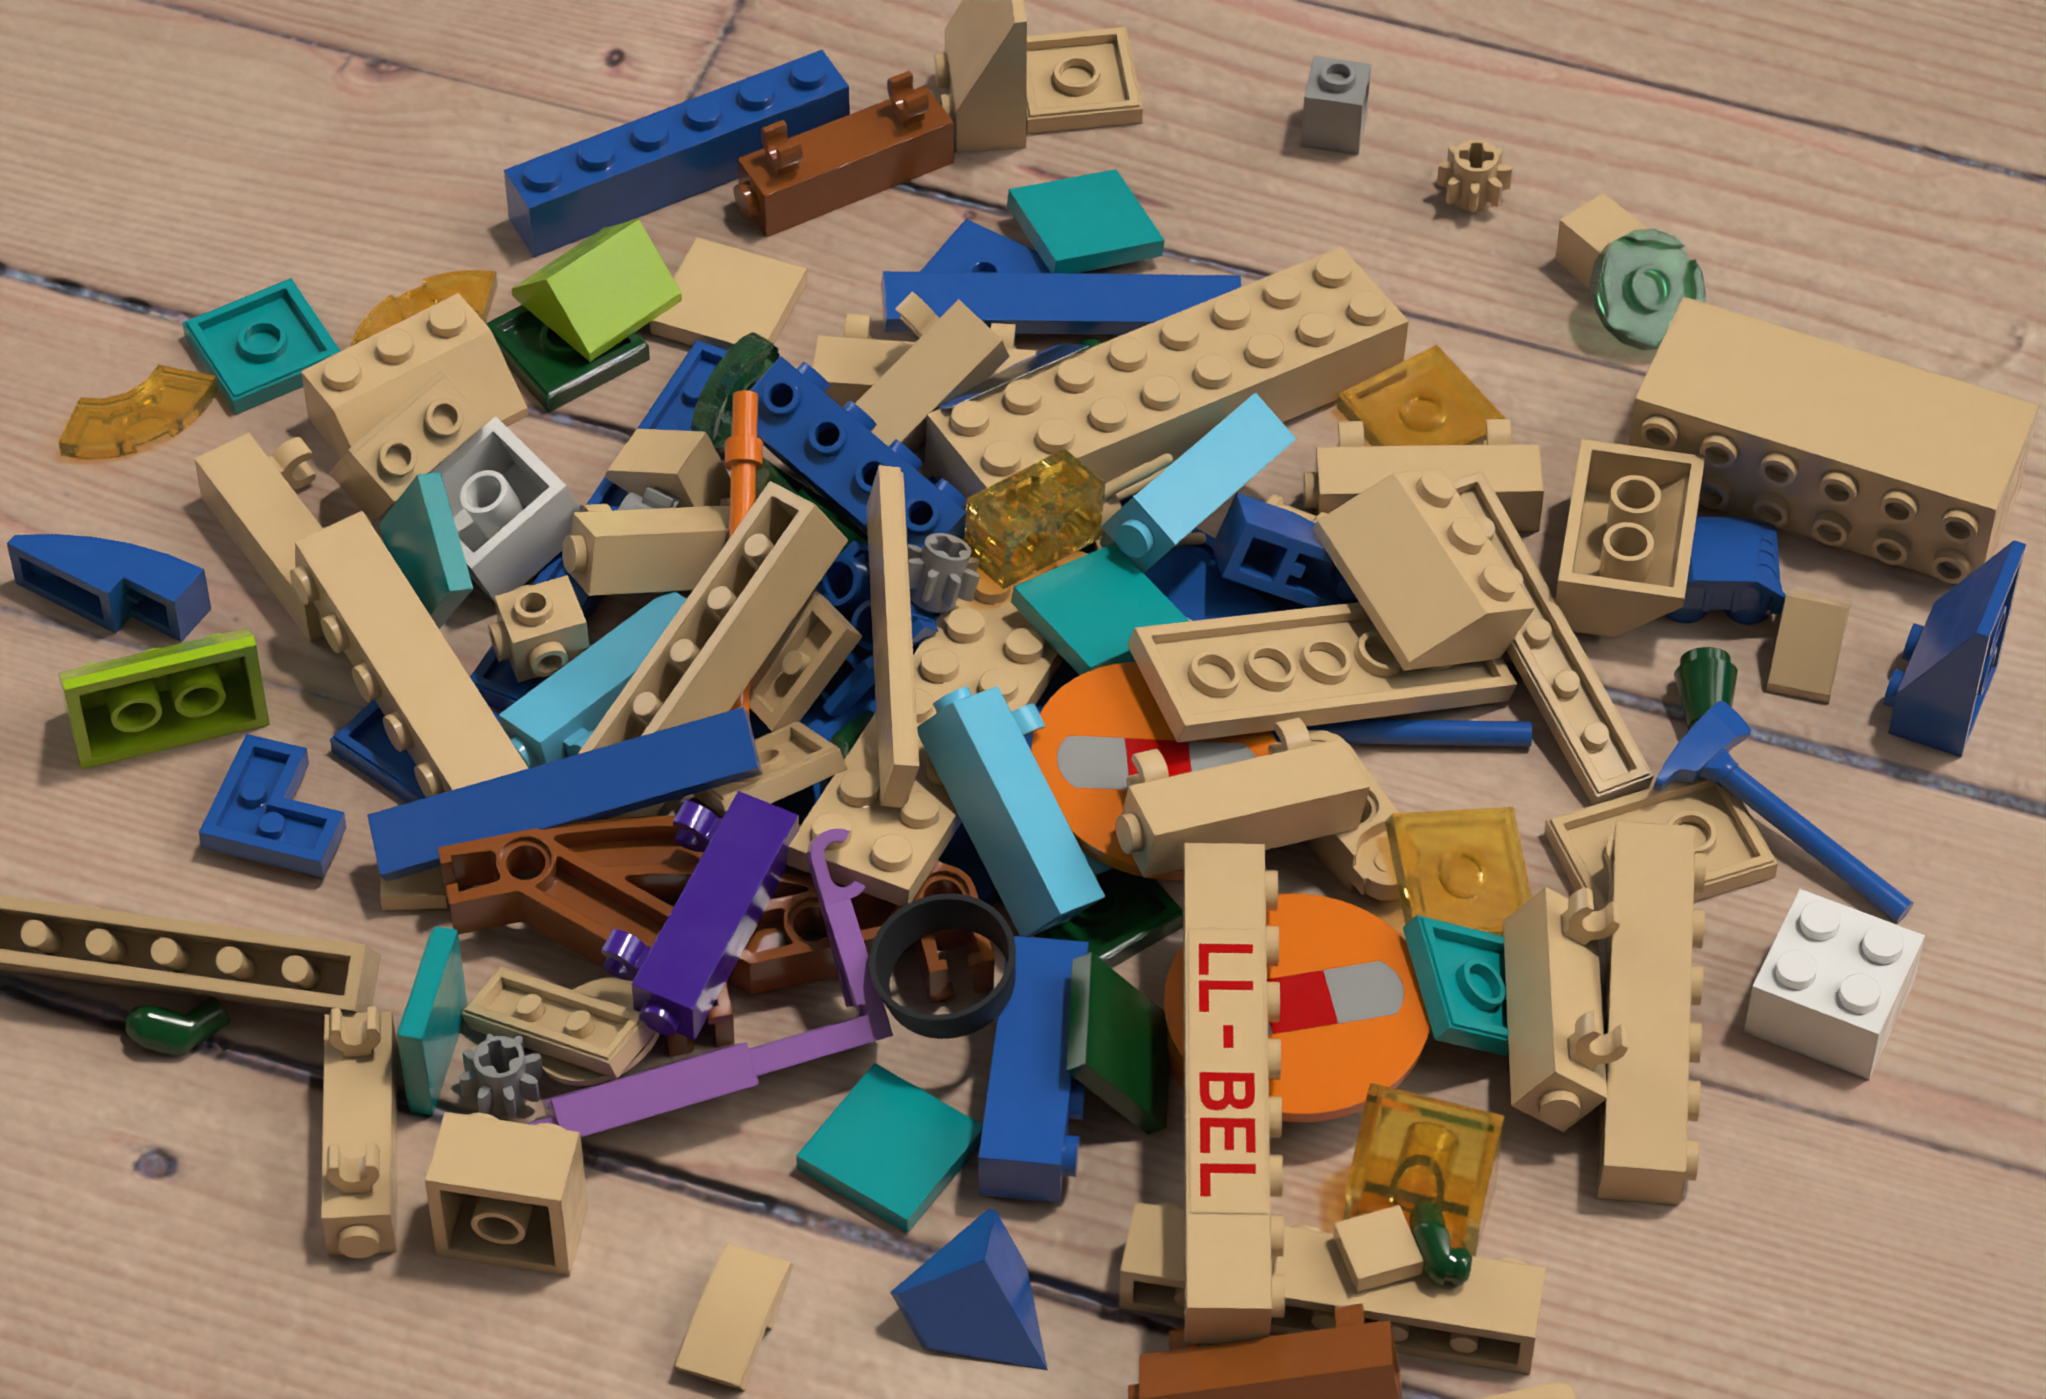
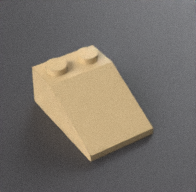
(985, 74)

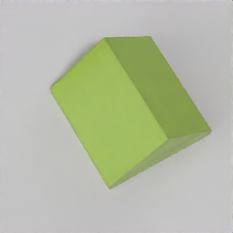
(601, 289)

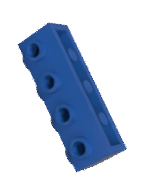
(840, 454)
(1029, 1091)

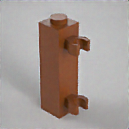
(844, 158)
(1328, 1363)

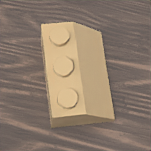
(374, 377)
(1627, 536)
(1425, 571)

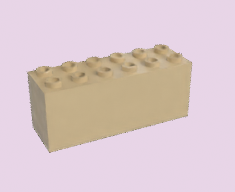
(1836, 440)

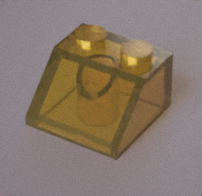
(1426, 1152)

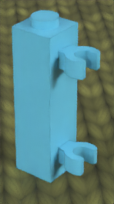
(1197, 483)
(568, 706)
(1010, 808)

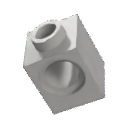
(1336, 105)

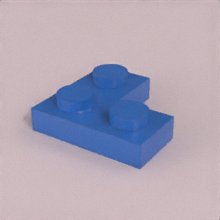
(259, 819)

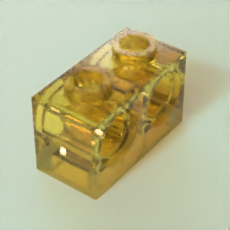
(1034, 518)

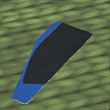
(1016, 371)

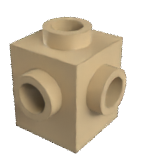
(539, 628)

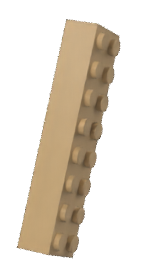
(1174, 380)

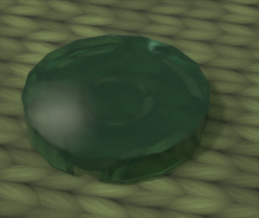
(1641, 284)
(736, 371)

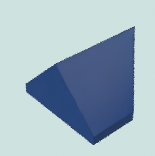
(975, 1298)

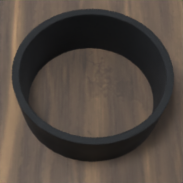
(930, 916)

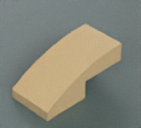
(733, 1316)

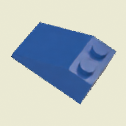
(1955, 657)

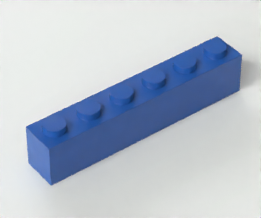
(666, 153)

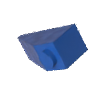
(1278, 554)

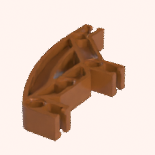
(630, 875)

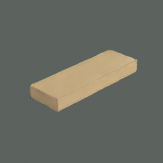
(558, 1022)

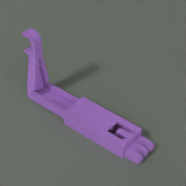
(736, 1065)

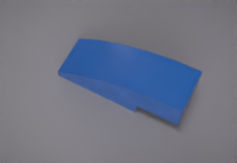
(112, 581)

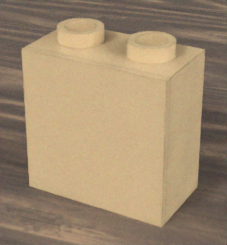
(406, 444)

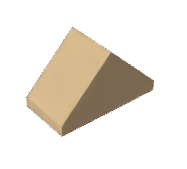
(674, 462)
(1808, 645)

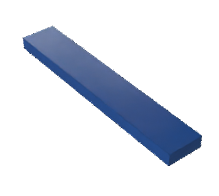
(1054, 300)
(569, 790)

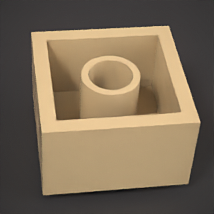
(507, 1193)

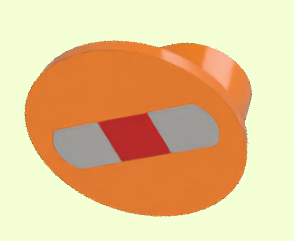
(1089, 749)
(1345, 1008)

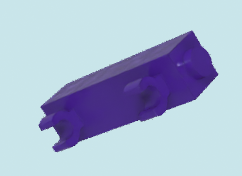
(713, 917)

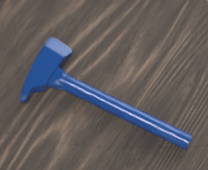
(1430, 732)
(1706, 755)

